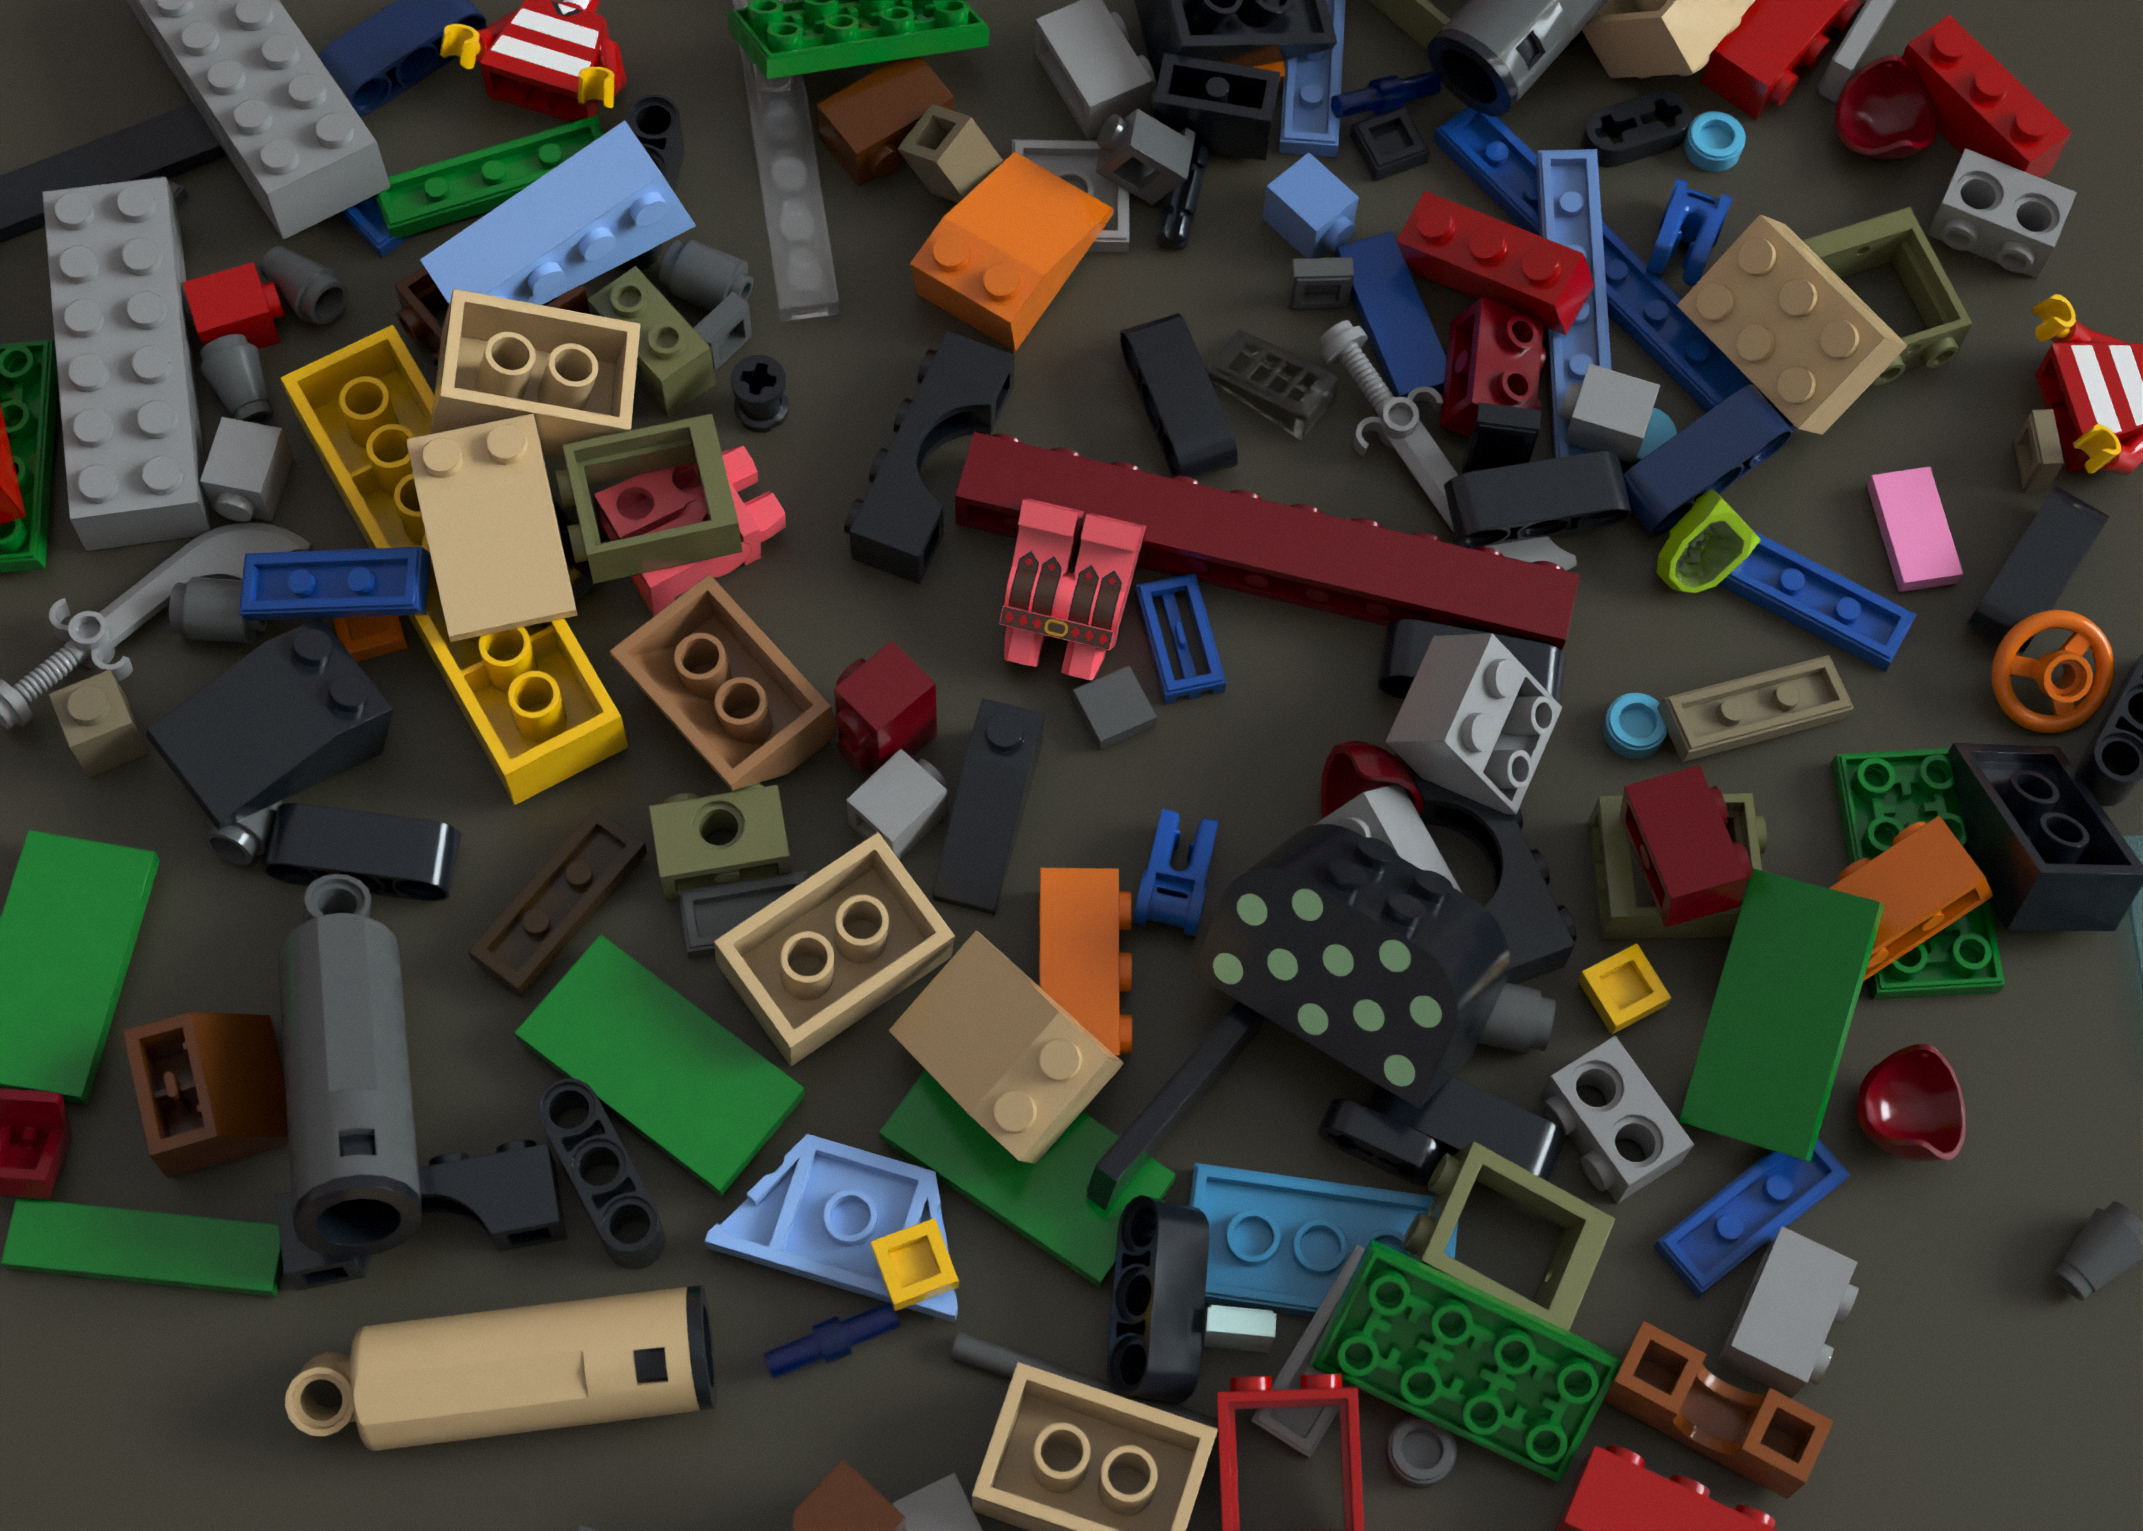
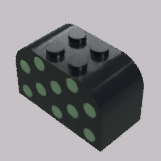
(1360, 957)

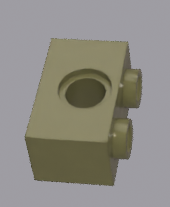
(672, 357)
(692, 863)

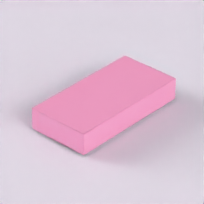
(1914, 529)

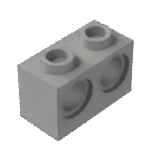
(2004, 205)
(1631, 1113)

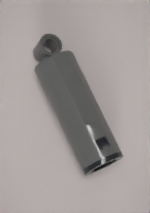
(1503, 46)
(347, 1076)

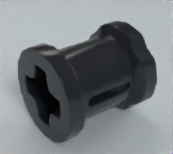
(759, 393)

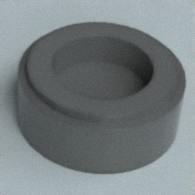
(1420, 1452)

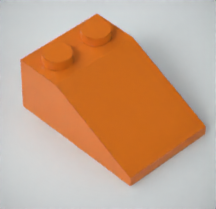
(1008, 249)

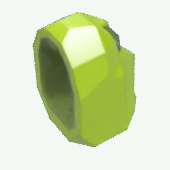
(1705, 545)

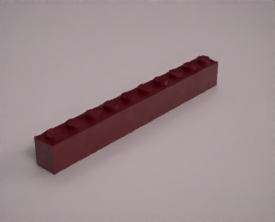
(1273, 547)

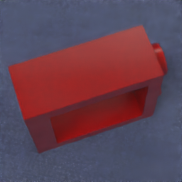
(1314, 1392)

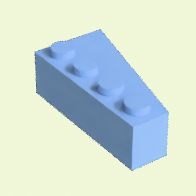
(565, 226)

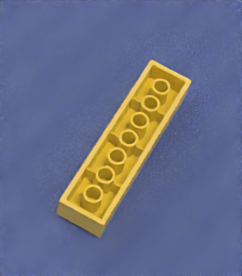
(520, 688)

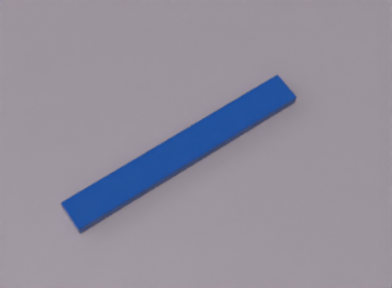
(1635, 297)

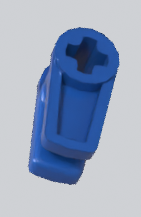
(1689, 219)
(1171, 895)

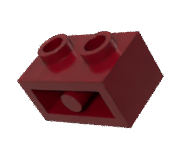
(1491, 360)
(884, 708)
(1684, 845)

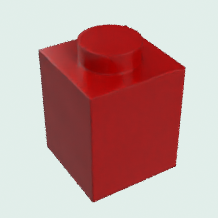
(235, 304)

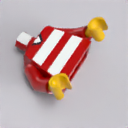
(544, 58)
(2093, 390)

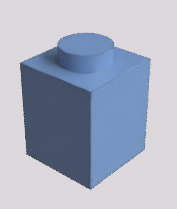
(1310, 208)

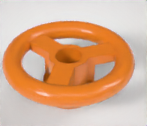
(2076, 675)

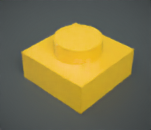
(1624, 988)
(914, 1264)

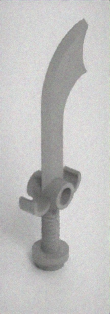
(1401, 429)
(94, 635)

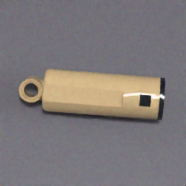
(516, 1370)

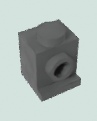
(1144, 155)

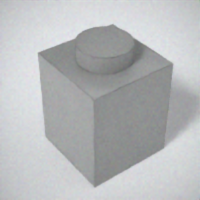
(1609, 412)
(246, 470)
(899, 802)

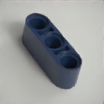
(394, 49)
(1704, 456)

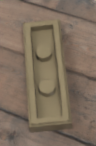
(1755, 708)

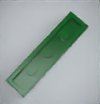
(478, 179)
(144, 1247)

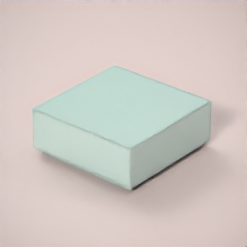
(1239, 1328)

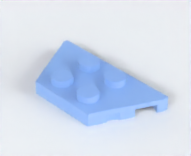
(824, 1211)

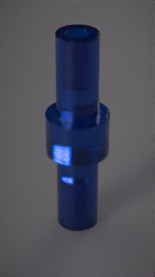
(1385, 94)
(831, 1340)

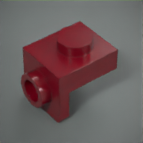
(31, 1142)

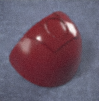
(1885, 111)
(1362, 767)
(1913, 1105)

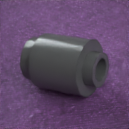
(703, 274)
(210, 611)
(1520, 1020)

